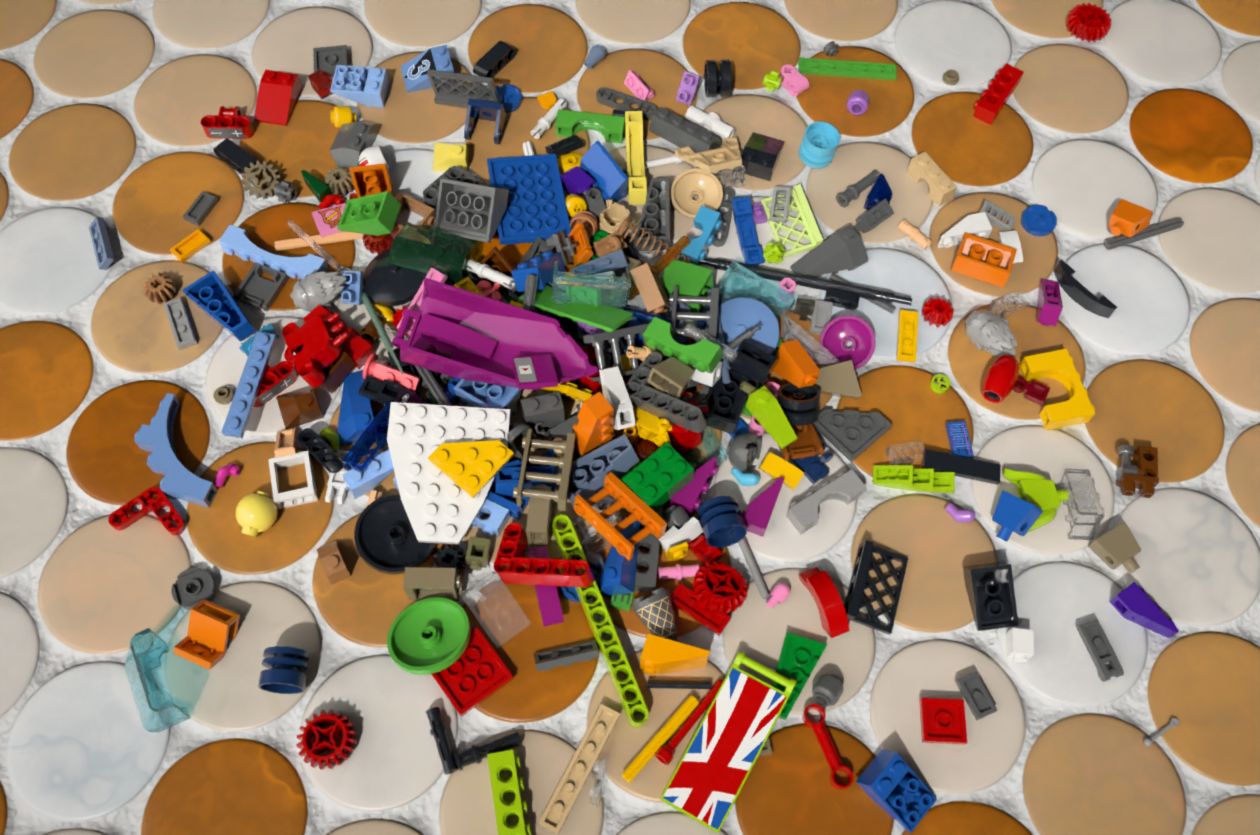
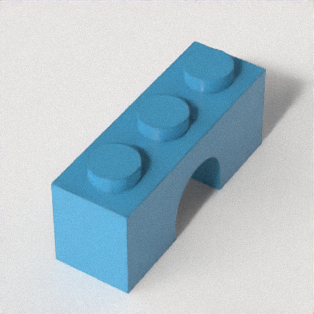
(708, 222)

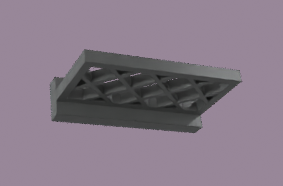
(459, 97)

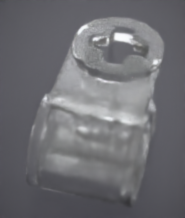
(729, 177)

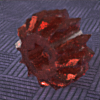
(377, 243)

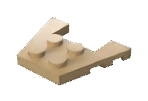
(716, 159)

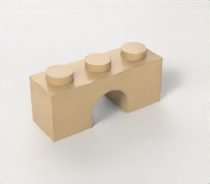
(940, 186)

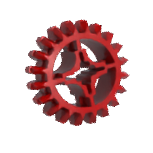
(1088, 22)
(720, 587)
(320, 745)

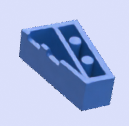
(510, 474)

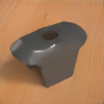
(514, 431)

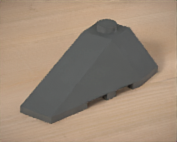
(837, 253)

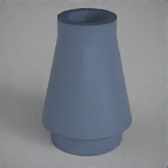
(595, 55)

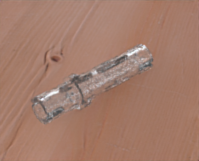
(698, 335)

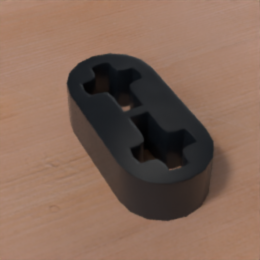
(842, 299)

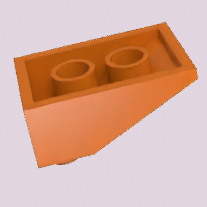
(371, 179)

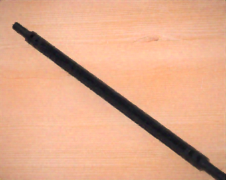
(812, 282)

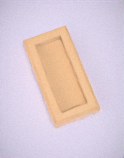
(286, 442)

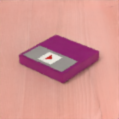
(534, 371)

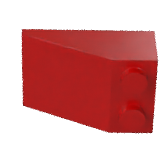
(277, 97)

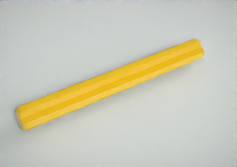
(660, 739)

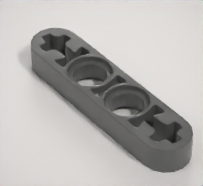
(604, 96)
(725, 217)

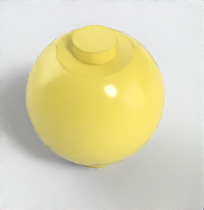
(256, 513)

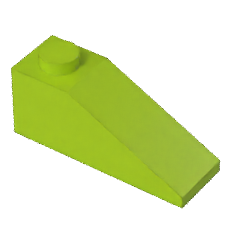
(771, 416)

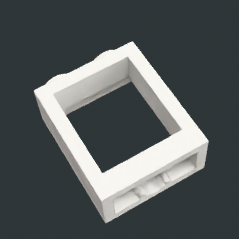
(297, 496)

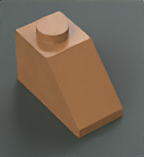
(333, 562)

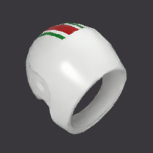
(373, 156)

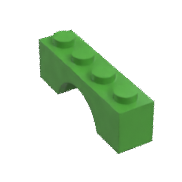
(572, 122)
(702, 355)

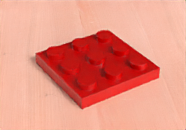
(473, 675)

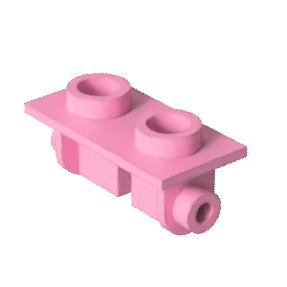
(637, 86)

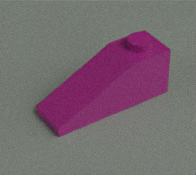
(1049, 302)
(761, 508)

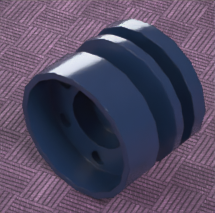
(721, 521)
(284, 670)

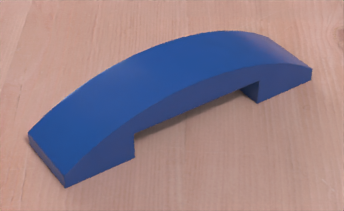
(746, 231)

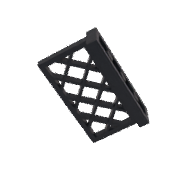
(860, 578)

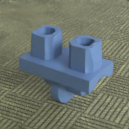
(353, 288)

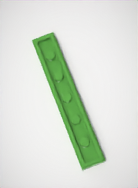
(847, 68)

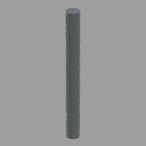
(886, 306)

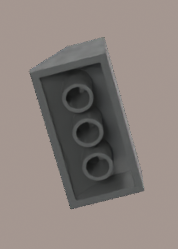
(682, 132)

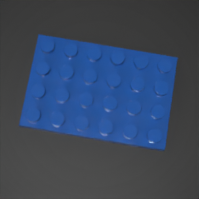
(534, 197)

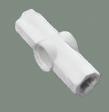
(709, 122)

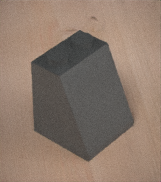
(543, 409)

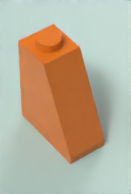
(796, 364)

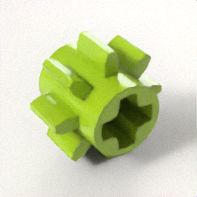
(772, 81)
(774, 252)

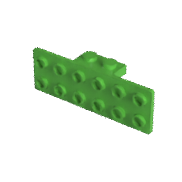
(594, 315)

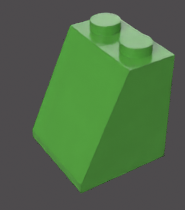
(689, 279)

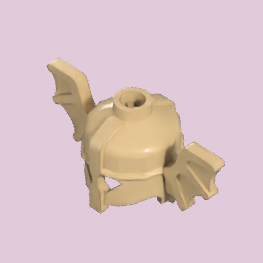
(612, 217)

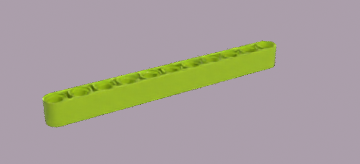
(603, 627)

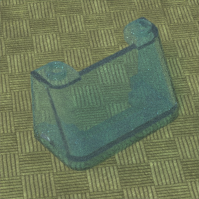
(153, 705)

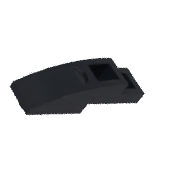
(388, 391)

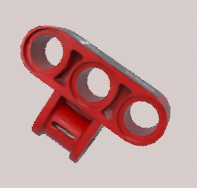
(227, 124)
(279, 379)

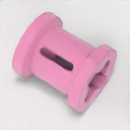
(791, 285)

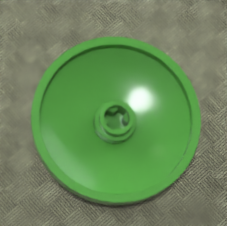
(429, 636)

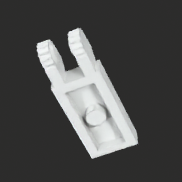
(337, 482)

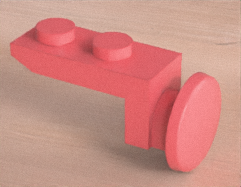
(382, 370)

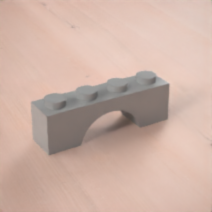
(844, 488)

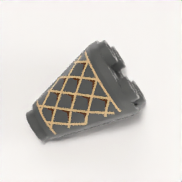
(657, 614)

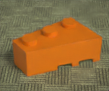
(594, 424)

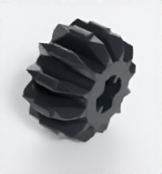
(458, 559)

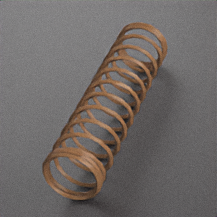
(622, 228)

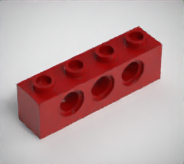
(998, 93)

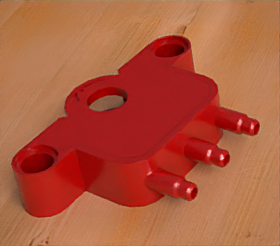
(314, 347)

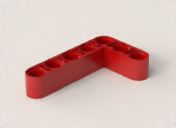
(536, 571)

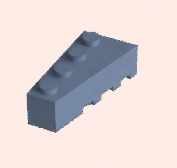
(590, 470)

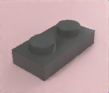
(976, 696)

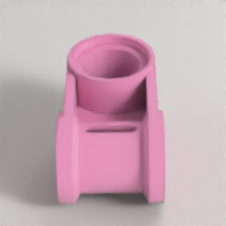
(795, 82)

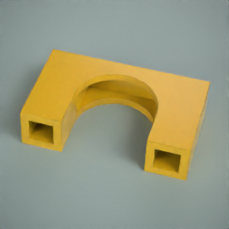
(1060, 367)

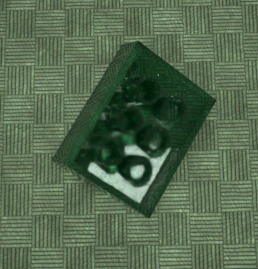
(427, 248)

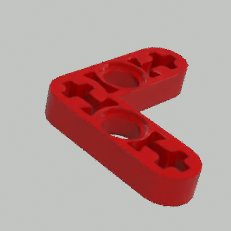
(154, 505)

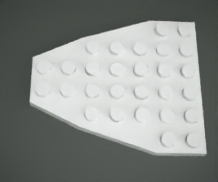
(433, 501)

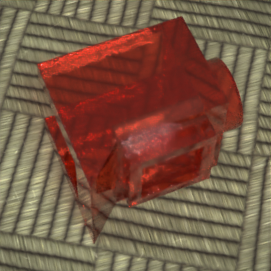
(321, 83)

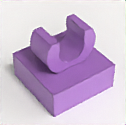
(759, 215)

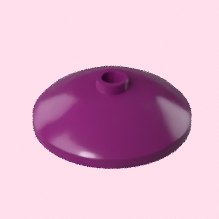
(849, 329)

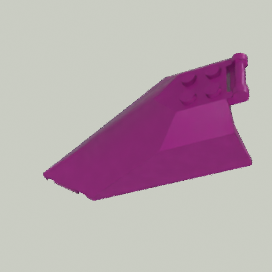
(514, 328)

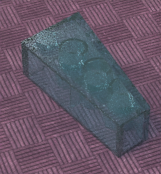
(741, 282)

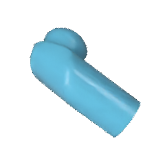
(745, 479)

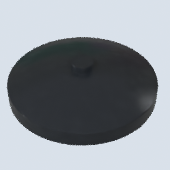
(391, 283)
(387, 537)

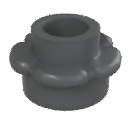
(831, 49)

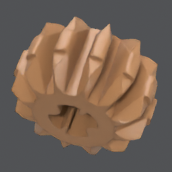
(159, 288)

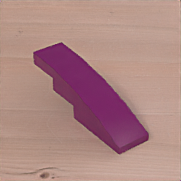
(458, 336)
(547, 595)

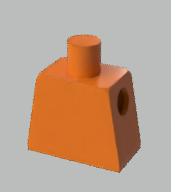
(1129, 219)

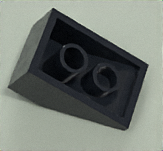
(761, 156)
(991, 595)

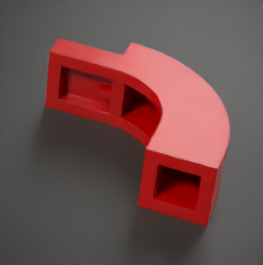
(828, 601)

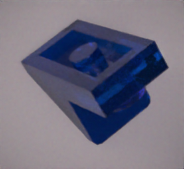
(879, 191)

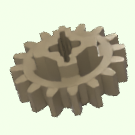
(253, 177)

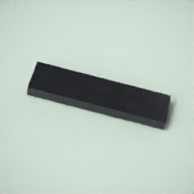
(962, 466)

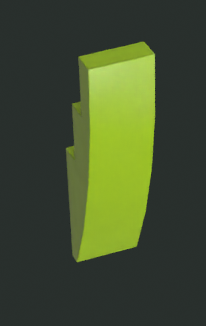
(912, 479)

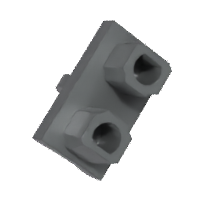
(563, 245)

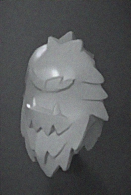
(318, 289)
(990, 333)

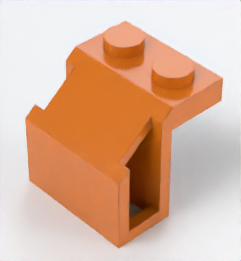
(208, 634)

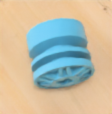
(819, 144)

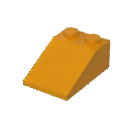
(668, 656)

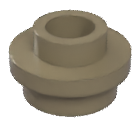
(951, 77)
(227, 398)

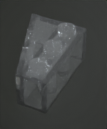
(1083, 504)

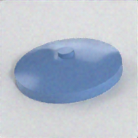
(743, 314)

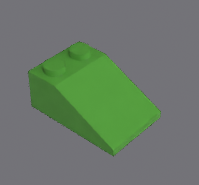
(370, 214)

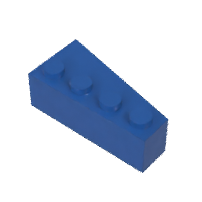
(216, 300)

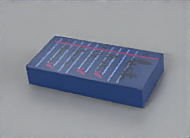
(959, 439)

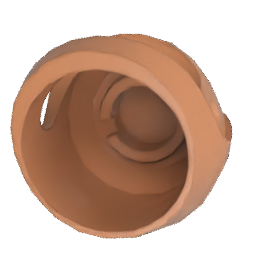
(589, 221)

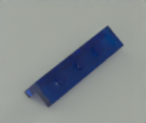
(366, 440)

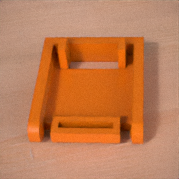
(583, 250)

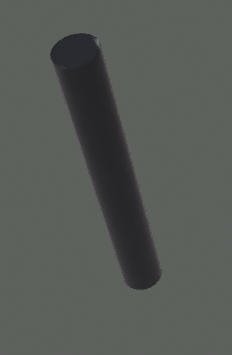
(679, 684)

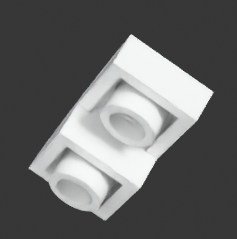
(1011, 239)
(687, 533)

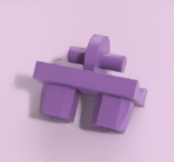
(688, 88)

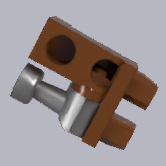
(1142, 474)

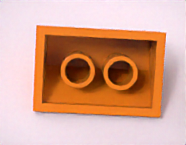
(984, 260)

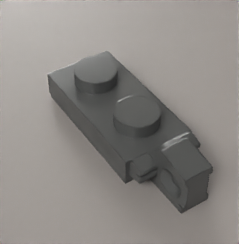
(873, 216)

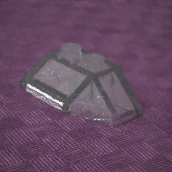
(816, 351)

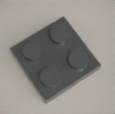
(328, 57)

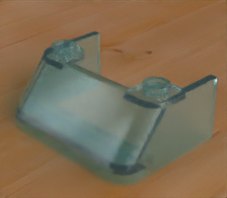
(590, 288)

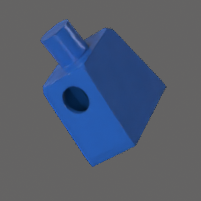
(1014, 515)

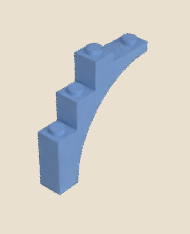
(163, 460)

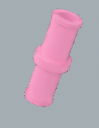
(677, 571)

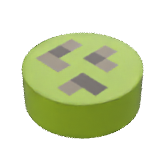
(939, 383)

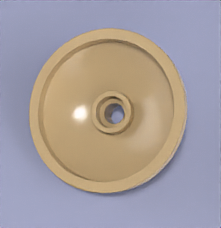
(695, 183)

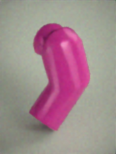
(224, 472)

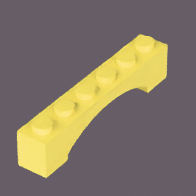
(635, 158)

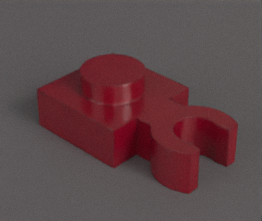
(1034, 391)

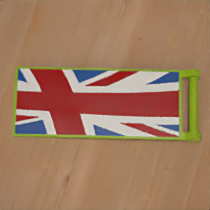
(727, 744)

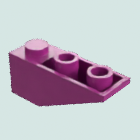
(690, 495)

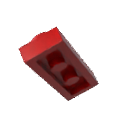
(687, 602)

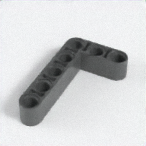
(430, 194)
(660, 404)

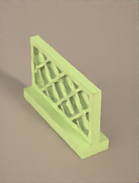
(808, 221)

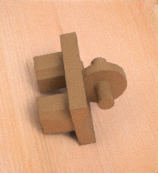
(608, 244)

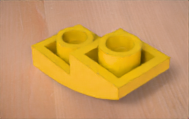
(777, 467)

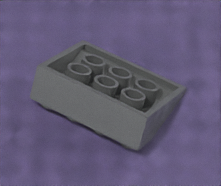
(469, 209)

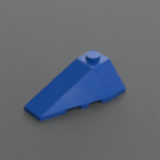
(355, 410)
(618, 572)

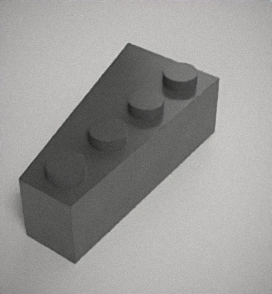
(656, 215)

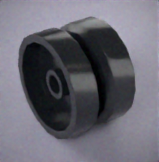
(717, 79)
(799, 404)

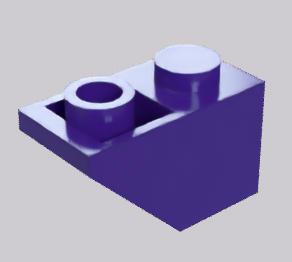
(576, 181)

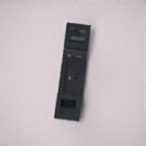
(1081, 295)

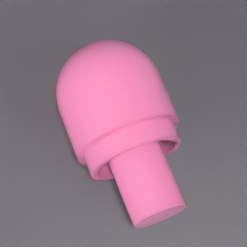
(778, 594)

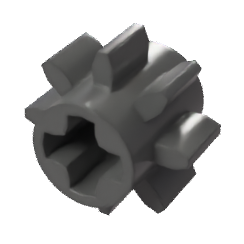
(285, 191)

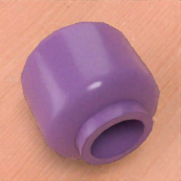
(858, 102)

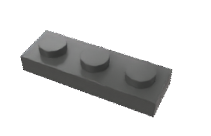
(566, 655)

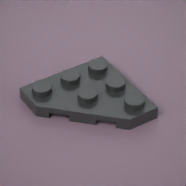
(851, 431)

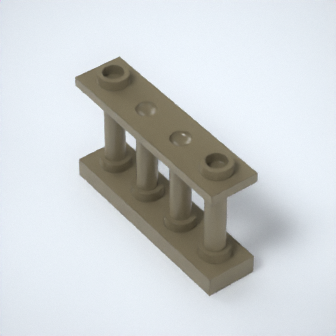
(561, 479)

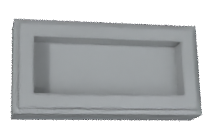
(821, 316)

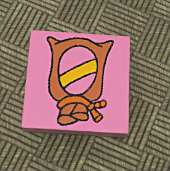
(328, 219)

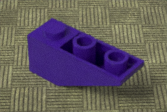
(1140, 609)

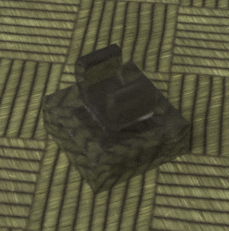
(804, 308)

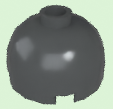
(743, 452)

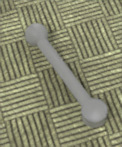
(1172, 723)

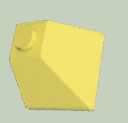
(450, 154)

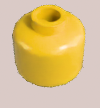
(342, 115)
(575, 204)

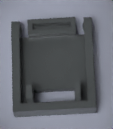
(260, 291)

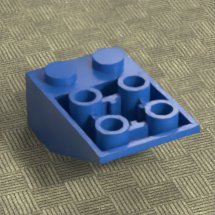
(896, 789)

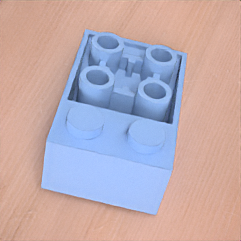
(361, 84)

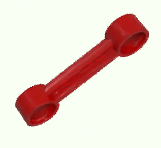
(827, 747)

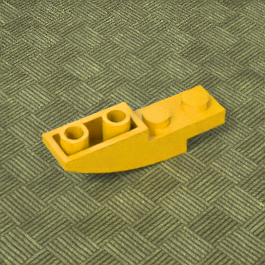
(647, 427)

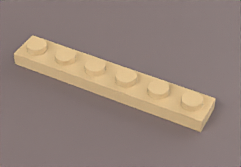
(579, 769)

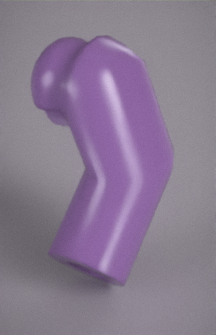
(960, 515)

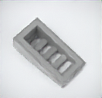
(780, 191)
(992, 209)

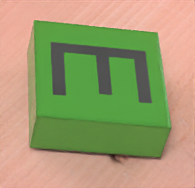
(622, 601)

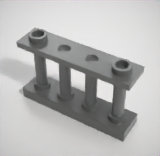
(710, 316)
(613, 338)

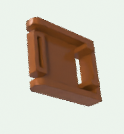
(805, 445)

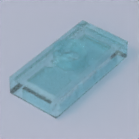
(711, 447)

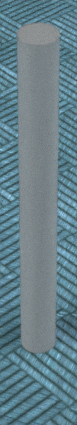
(753, 569)

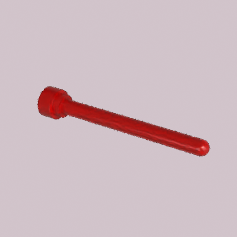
(665, 753)

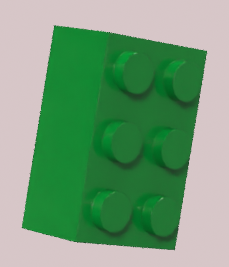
(659, 476)

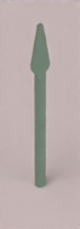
(380, 328)

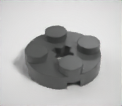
(184, 583)

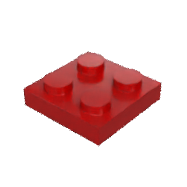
(943, 721)

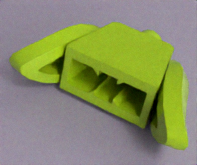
(1039, 492)

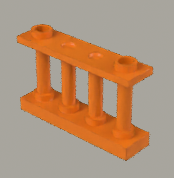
(625, 499)

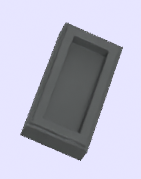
(200, 208)

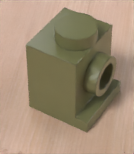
(476, 547)

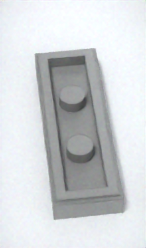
(180, 323)

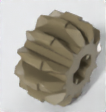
(339, 181)

